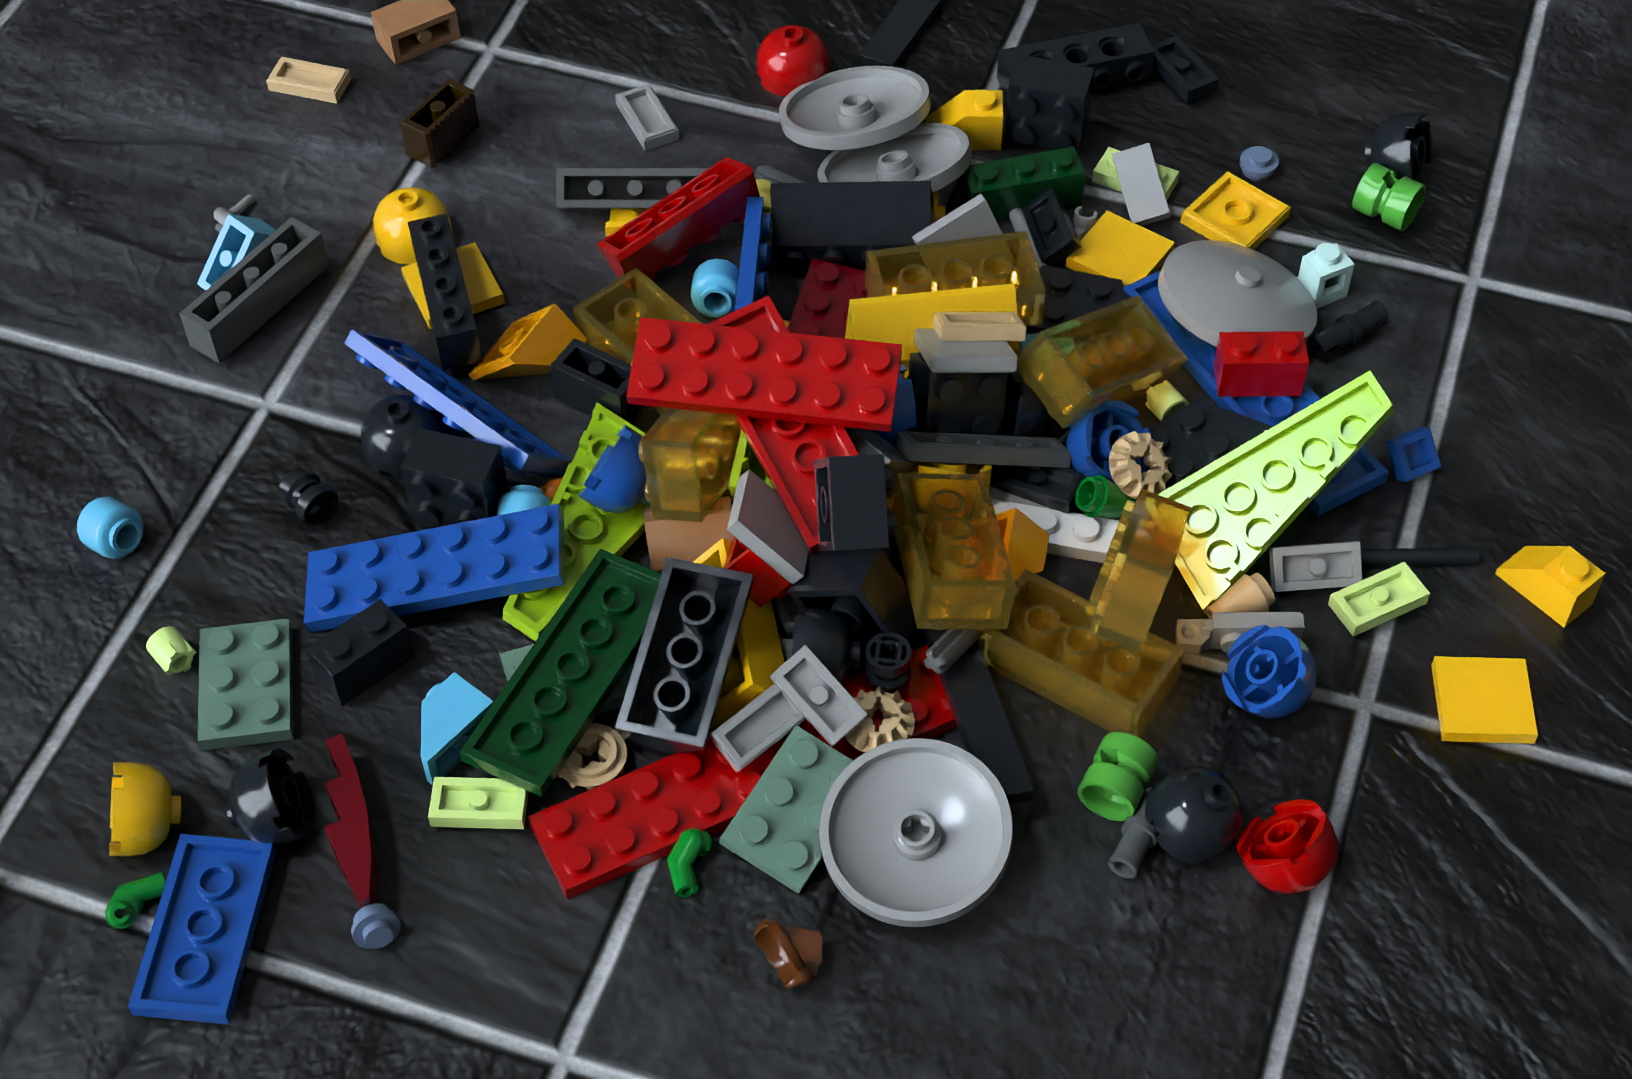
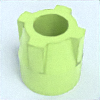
(1164, 400)
(170, 650)

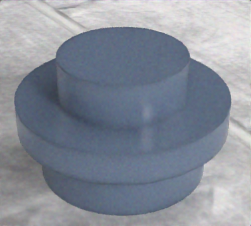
(1258, 163)
(375, 926)

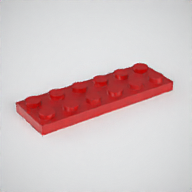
(765, 374)
(788, 447)

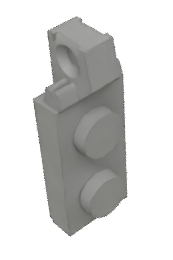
(1227, 627)

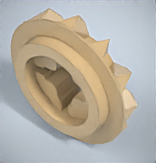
(1127, 472)
(897, 725)
(611, 754)

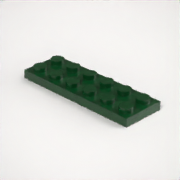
(565, 675)

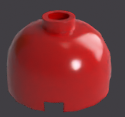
(791, 58)
(1290, 848)

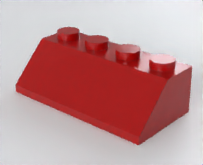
(681, 220)

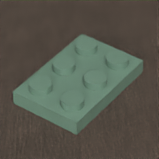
(245, 684)
(783, 811)

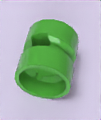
(1390, 197)
(1118, 776)

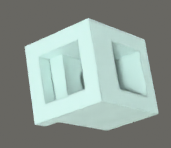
(1329, 266)

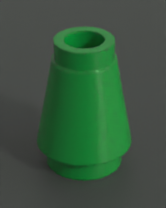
(1100, 498)

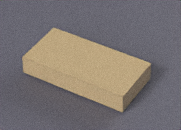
(309, 80)
(979, 326)

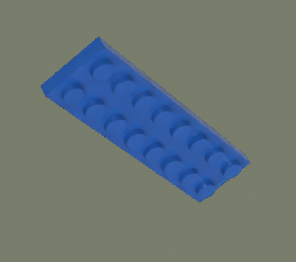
(1356, 476)

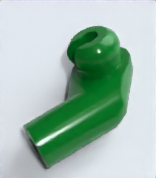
(681, 859)
(131, 898)

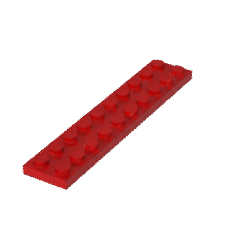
(647, 810)

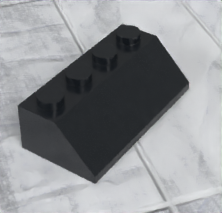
(845, 220)
(684, 657)

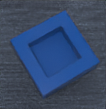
(1413, 454)

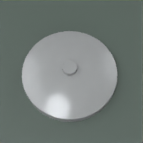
(855, 108)
(923, 154)
(1233, 289)
(916, 832)

